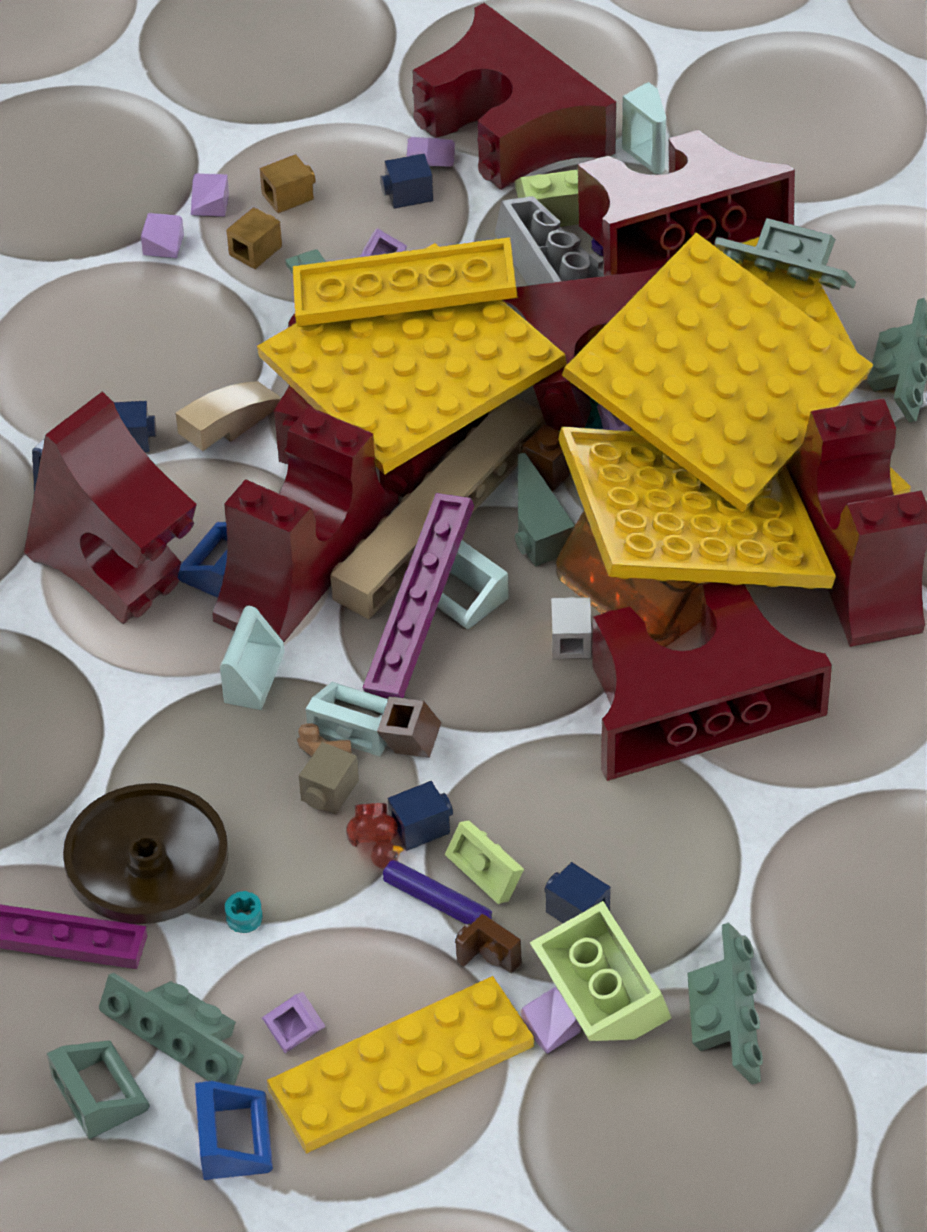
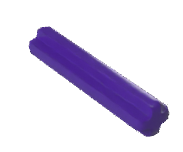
(433, 893)

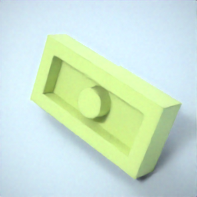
(484, 862)

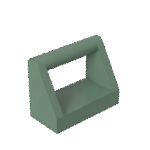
(92, 1115)

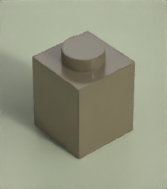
(328, 778)

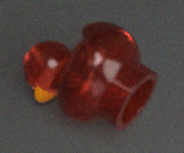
(374, 825)

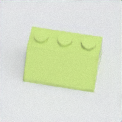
(555, 192)
(601, 977)

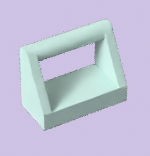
(644, 127)
(481, 576)
(250, 661)
(346, 724)

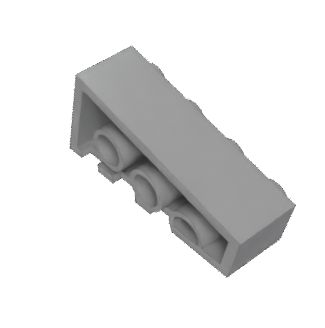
(541, 247)

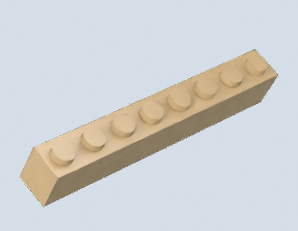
(469, 470)

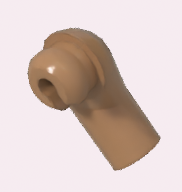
(310, 740)

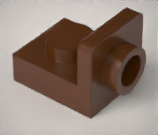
(492, 941)

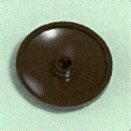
(145, 853)

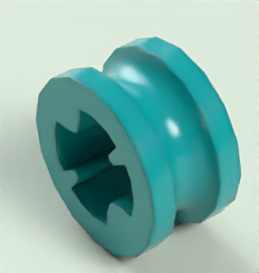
(241, 922)

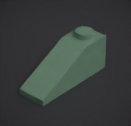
(541, 518)

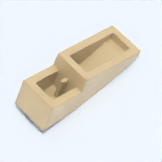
(225, 413)

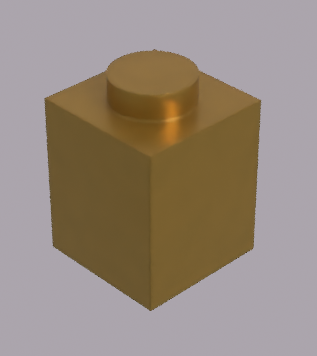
(287, 183)
(254, 238)

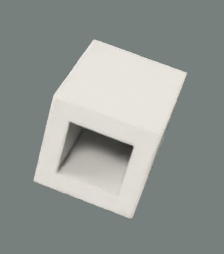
(571, 628)

